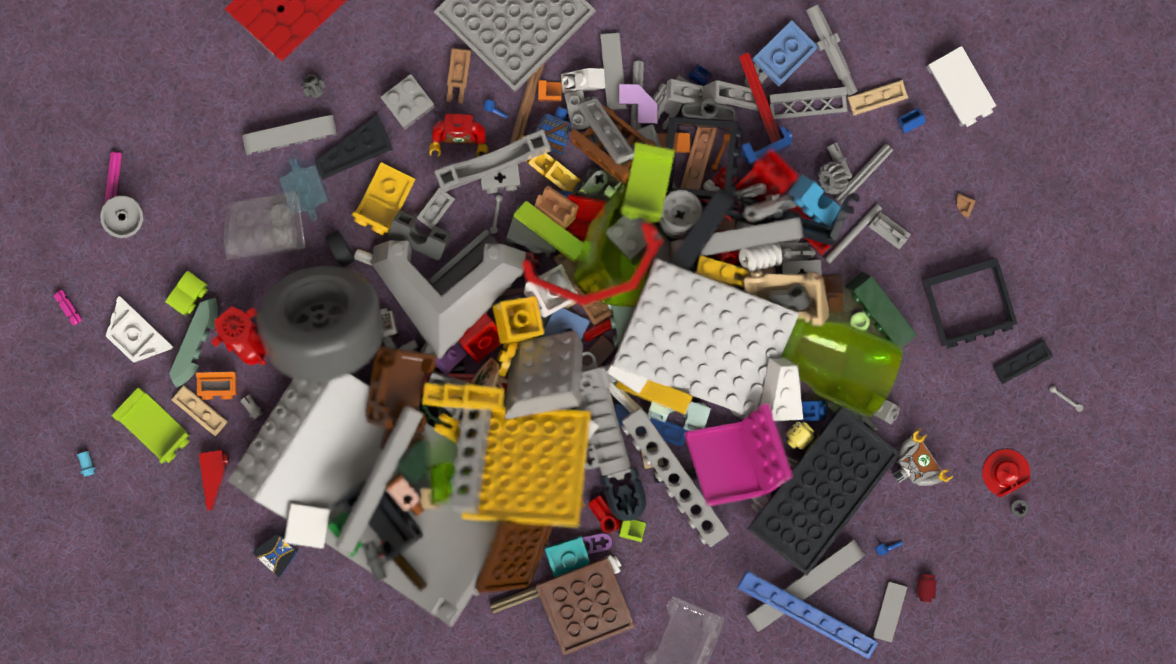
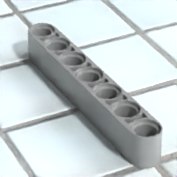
(748, 237)
(808, 584)

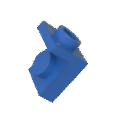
(814, 410)

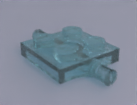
(309, 187)

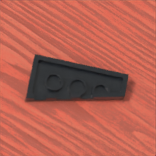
(359, 147)

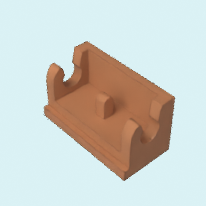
(556, 207)

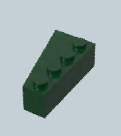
(880, 309)

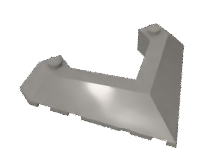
(446, 317)

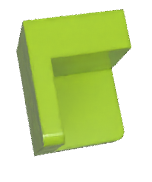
(632, 530)

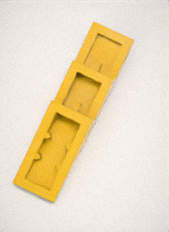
(553, 171)
(661, 395)
(463, 396)

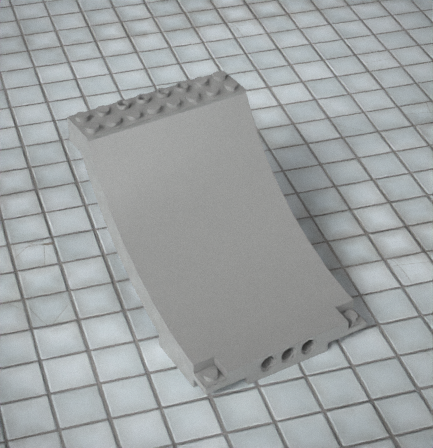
(322, 448)

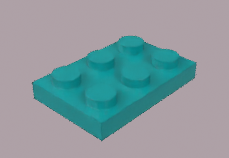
(567, 555)

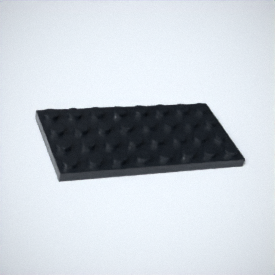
(823, 490)

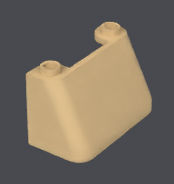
(818, 310)

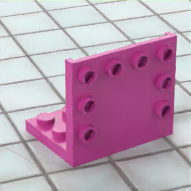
(739, 458)

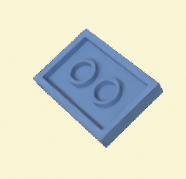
(784, 53)

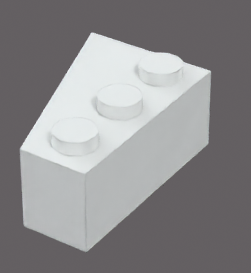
(782, 390)

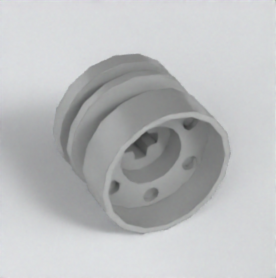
(683, 205)

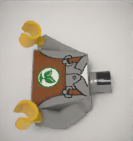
(918, 463)

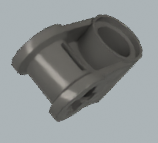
(588, 185)

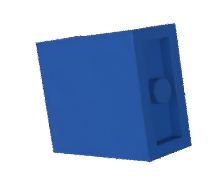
(752, 157)

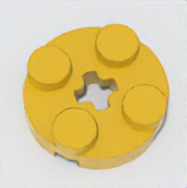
(505, 356)

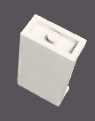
(962, 86)

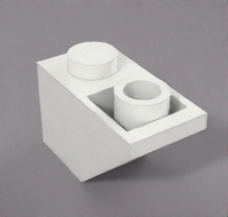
(585, 79)

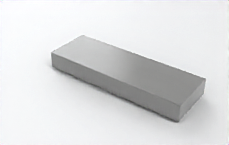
(890, 612)

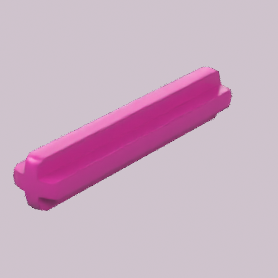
(113, 175)

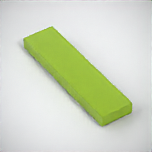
(549, 231)

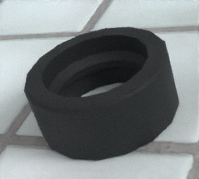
(340, 248)

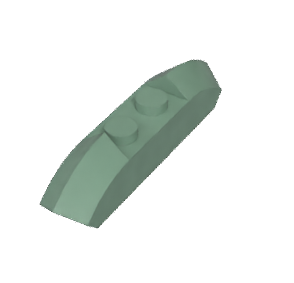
(184, 365)

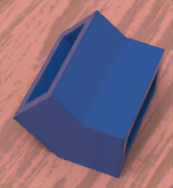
(911, 120)

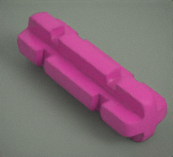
(67, 307)

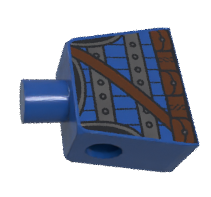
(555, 130)

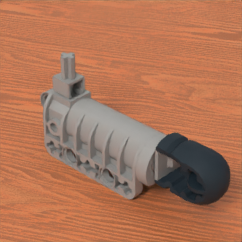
(608, 442)

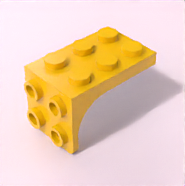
(383, 199)

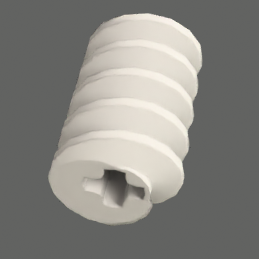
(761, 256)

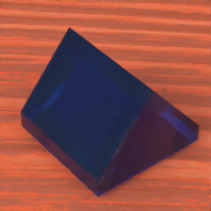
(700, 75)

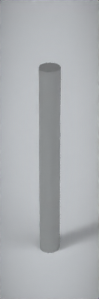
(853, 233)

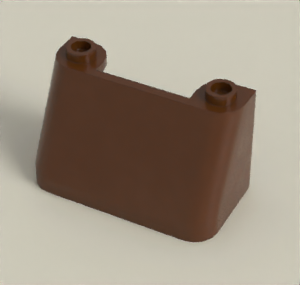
(397, 384)

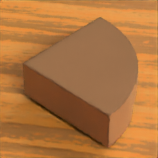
(964, 205)

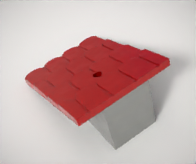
(283, 30)

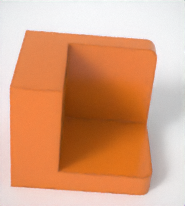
(549, 91)

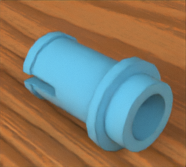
(86, 464)

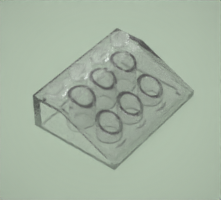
(263, 226)

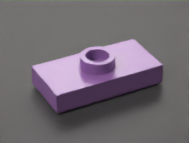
(451, 358)

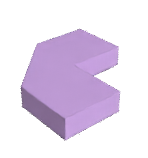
(646, 105)

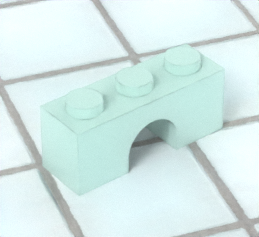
(694, 418)

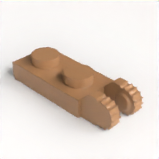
(458, 72)

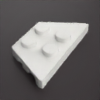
(134, 334)

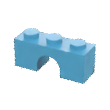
(814, 203)

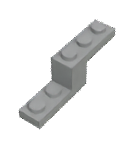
(721, 92)

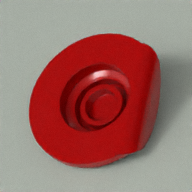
(1005, 472)

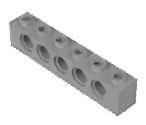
(470, 501)

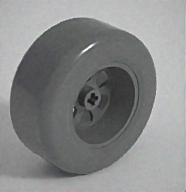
(320, 323)

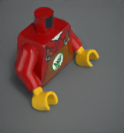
(460, 130)

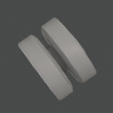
(116, 226)

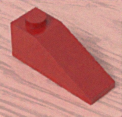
(213, 470)

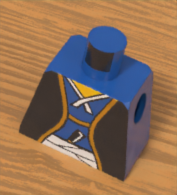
(276, 554)

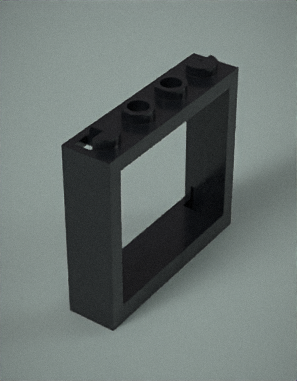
(733, 154)
(987, 331)

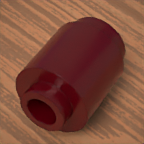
(926, 587)

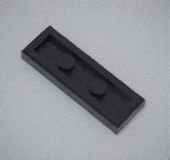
(1023, 362)

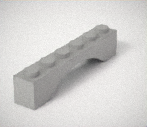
(508, 156)

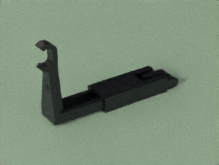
(810, 229)

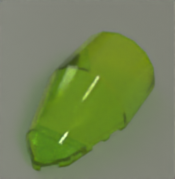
(601, 263)
(844, 363)

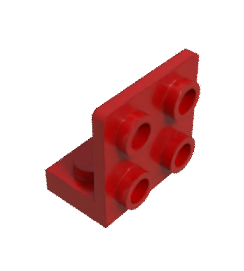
(587, 211)

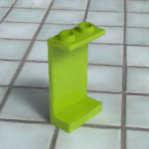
(648, 183)
(152, 425)

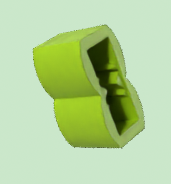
(187, 293)

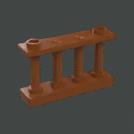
(604, 160)

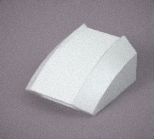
(548, 301)

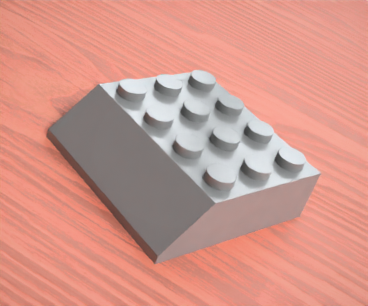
(544, 375)

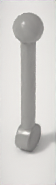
(498, 198)
(1053, 389)

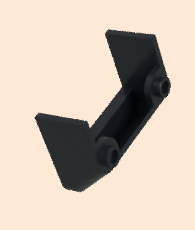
(388, 521)

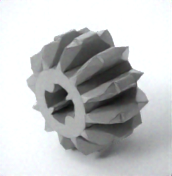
(833, 178)

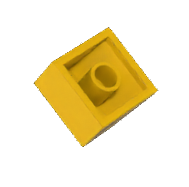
(518, 320)

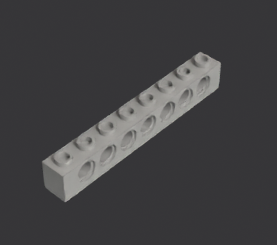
(639, 418)

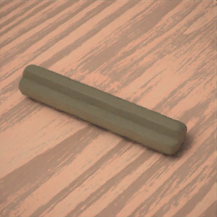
(514, 599)

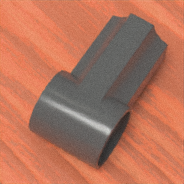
(794, 296)

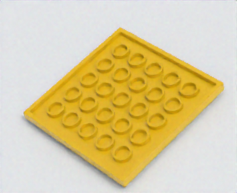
(534, 468)

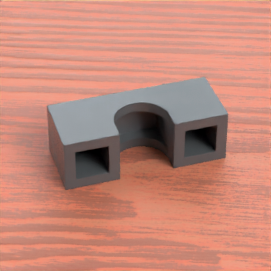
(430, 244)

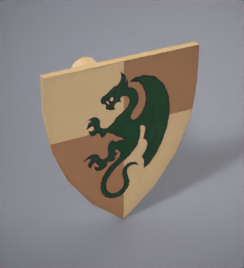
(487, 374)

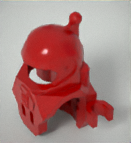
(240, 335)

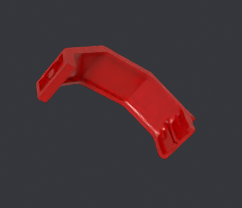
(770, 171)
(653, 246)

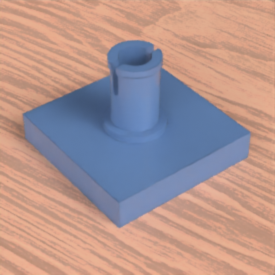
(565, 321)

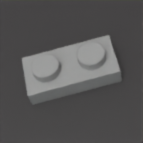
(435, 208)

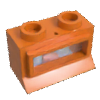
(216, 384)

